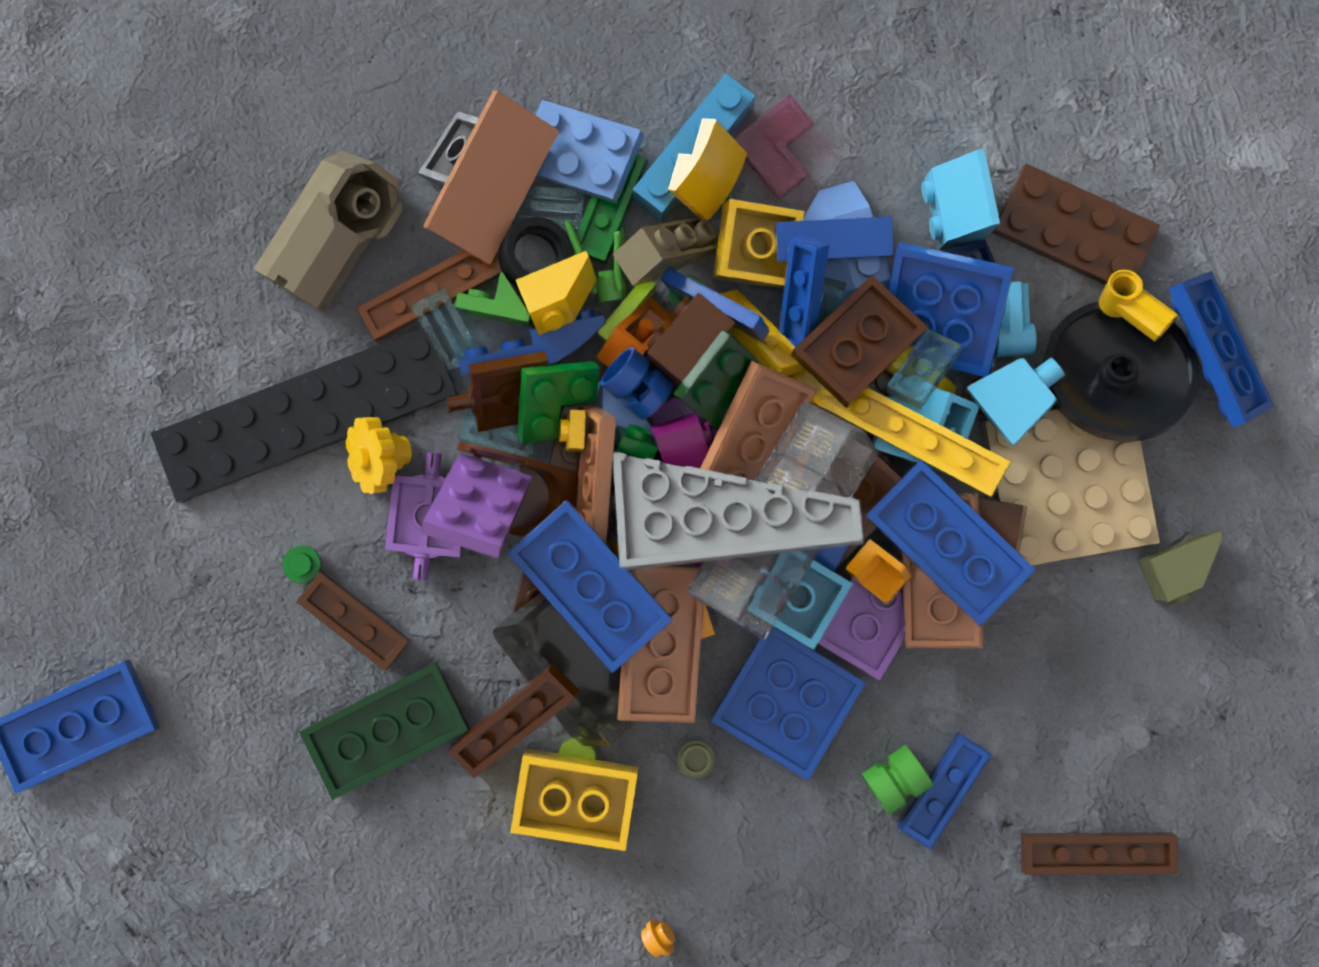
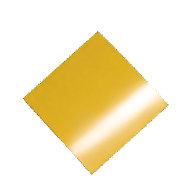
(710, 173)

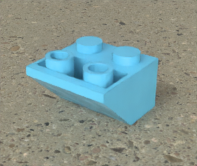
(942, 408)

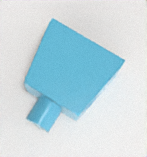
(1016, 396)

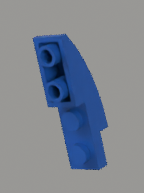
(555, 343)

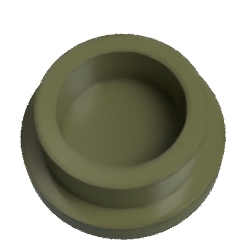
(695, 758)

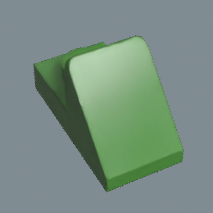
(505, 308)

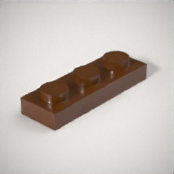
(353, 621)

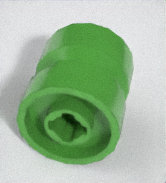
(897, 779)

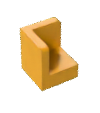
(878, 571)

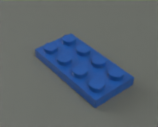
(1221, 349)
(950, 543)
(589, 587)
(74, 726)

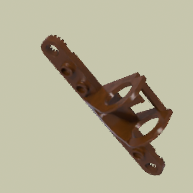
(548, 488)

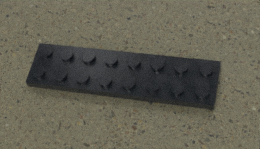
(301, 415)

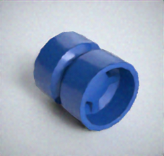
(625, 380)

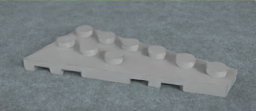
(706, 515)

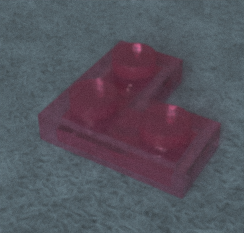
(767, 146)

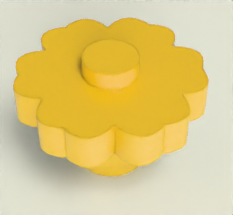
(375, 454)

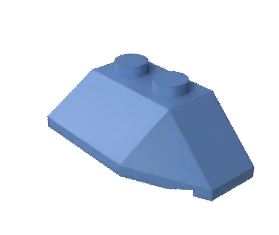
(848, 202)

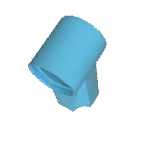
(1017, 334)

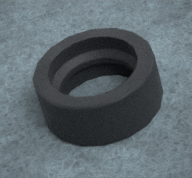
(531, 226)

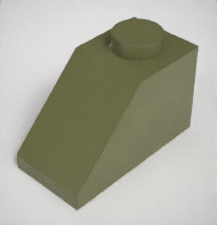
(1180, 567)

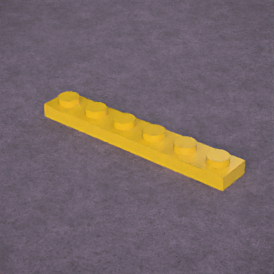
(916, 436)

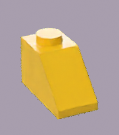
(557, 292)

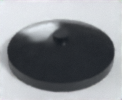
(1119, 378)

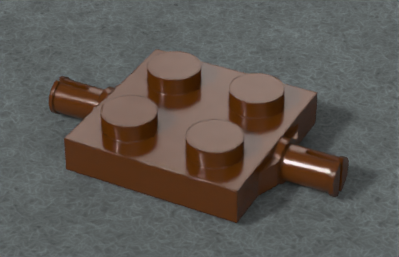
(495, 390)

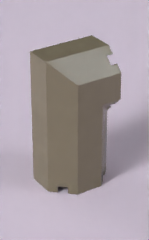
(330, 228)

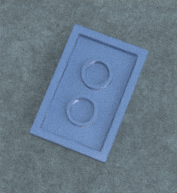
(588, 152)

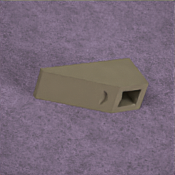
(665, 246)

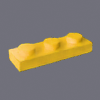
(774, 350)

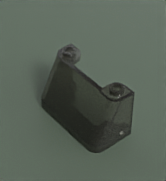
(541, 636)

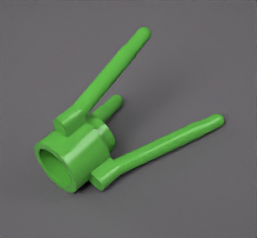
(611, 283)

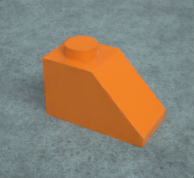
(636, 331)

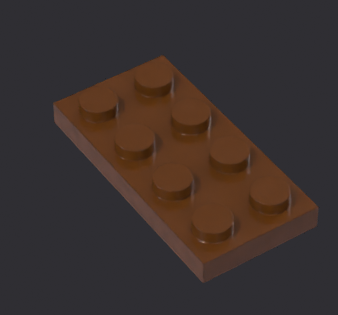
(1074, 226)

